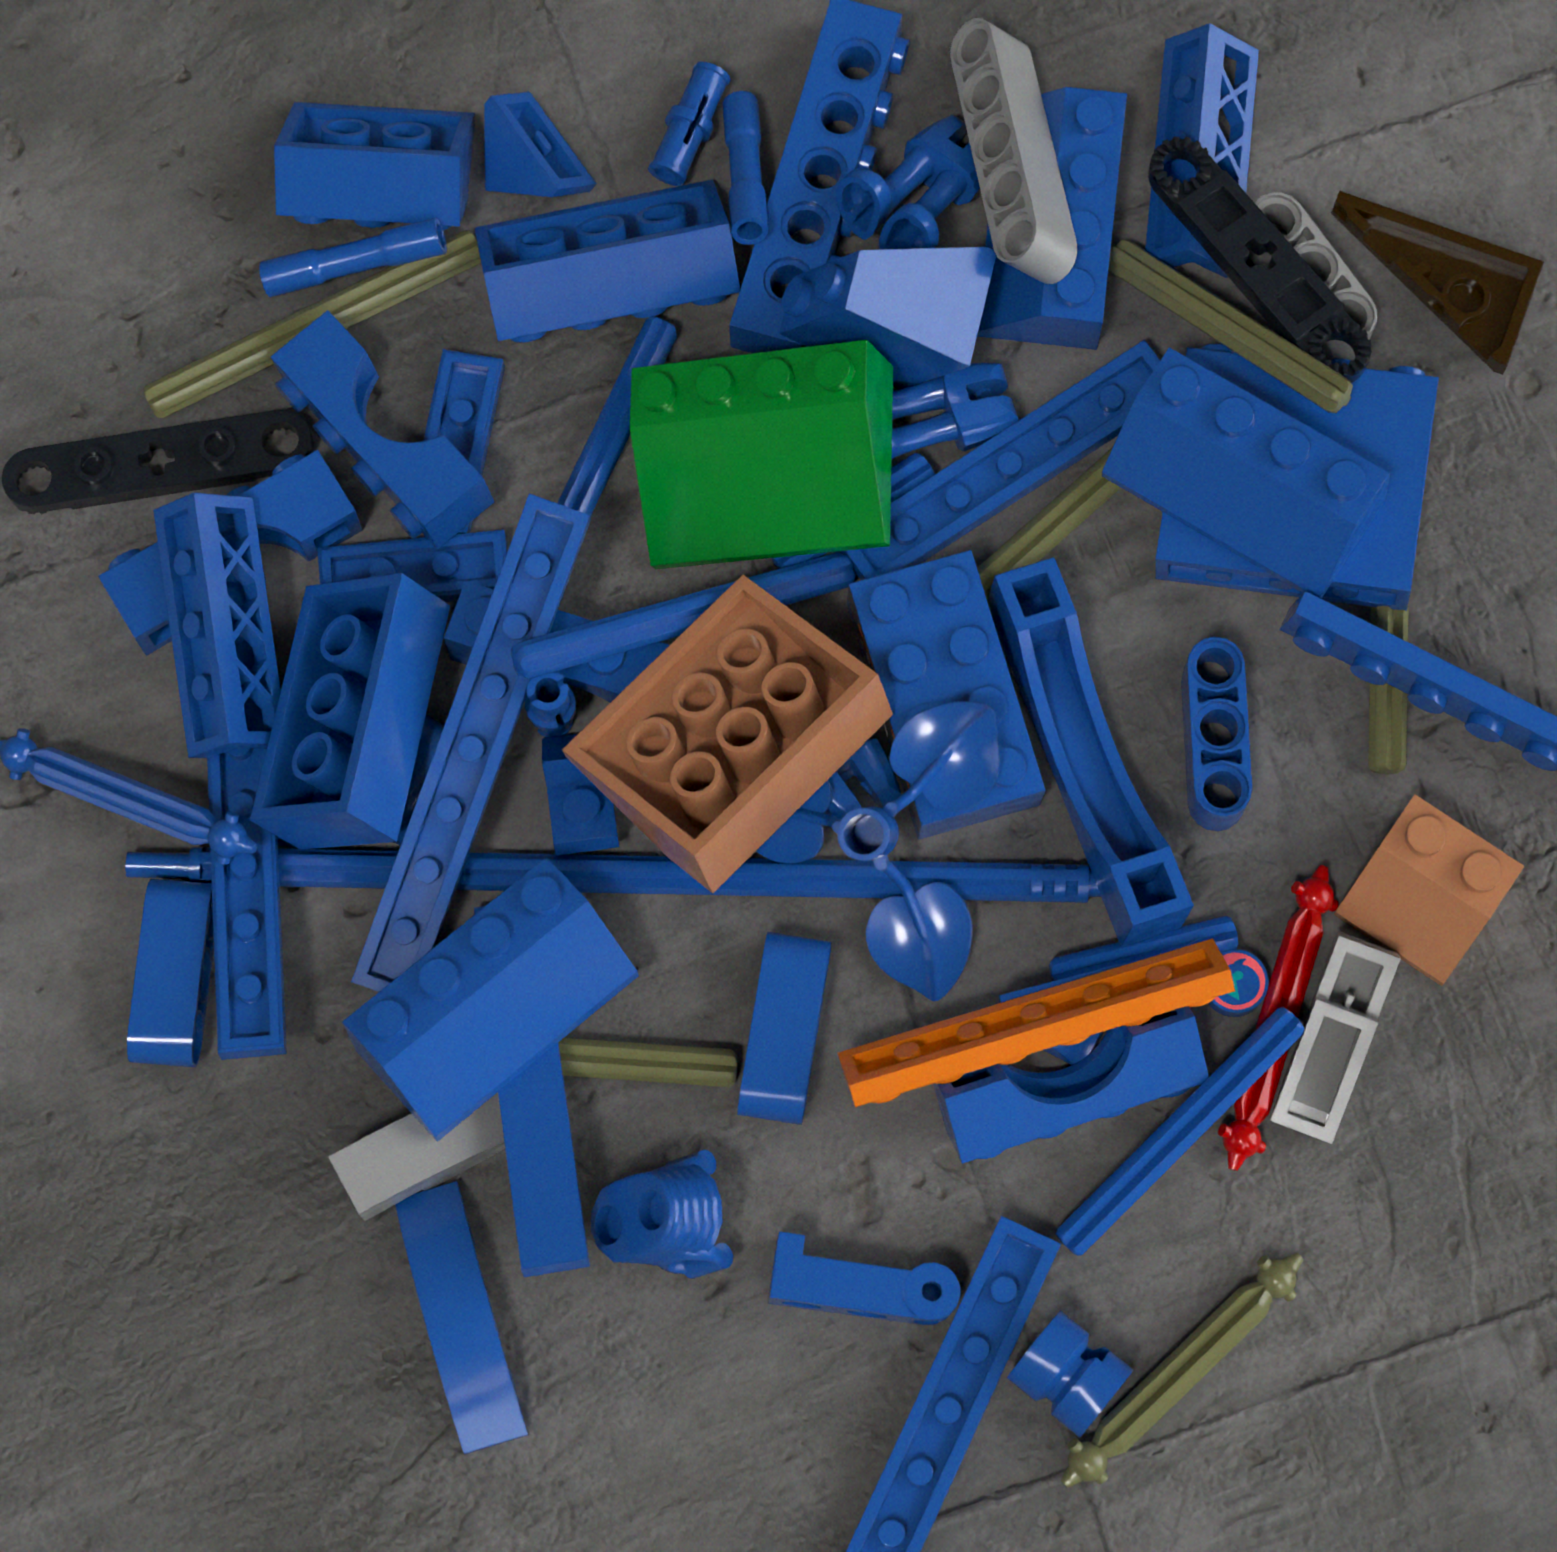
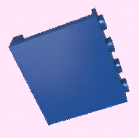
(1384, 423)

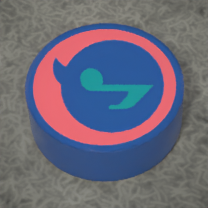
(1249, 982)

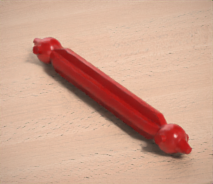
(1284, 990)

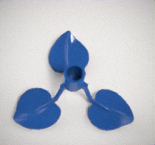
(955, 763)

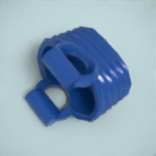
(664, 1218)

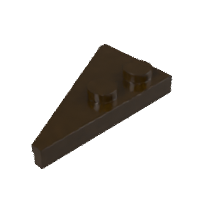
(1464, 281)

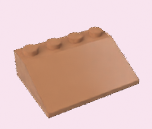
(730, 731)

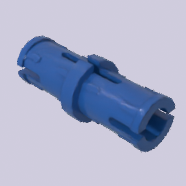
(689, 123)
(557, 701)

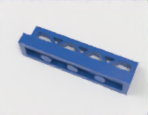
(1189, 106)
(208, 622)

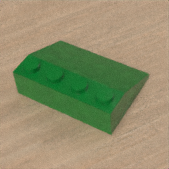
(764, 454)

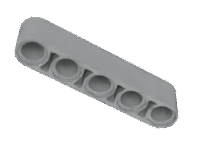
(1013, 152)

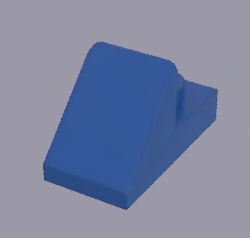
(578, 810)

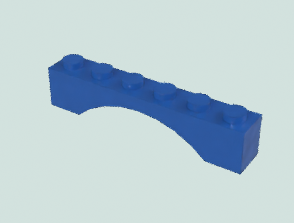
(1115, 831)

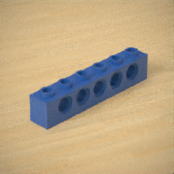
(849, 38)

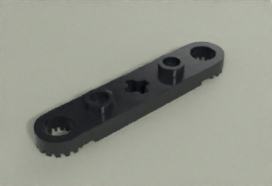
(1228, 227)
(113, 469)

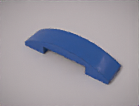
(460, 1318)

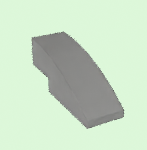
(1335, 1037)
(407, 1158)

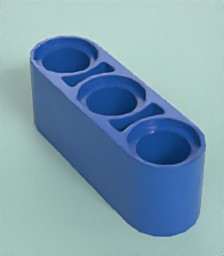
(1223, 705)
(172, 974)
(784, 1028)

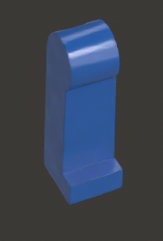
(860, 1289)

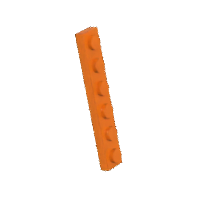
(1036, 1022)

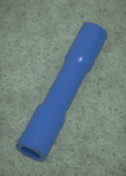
(746, 193)
(389, 248)

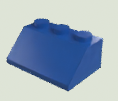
(373, 164)

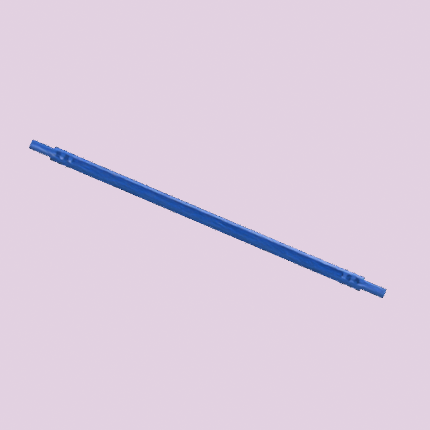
(660, 875)

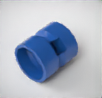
(1069, 1374)

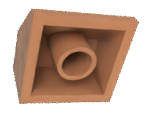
(1429, 890)

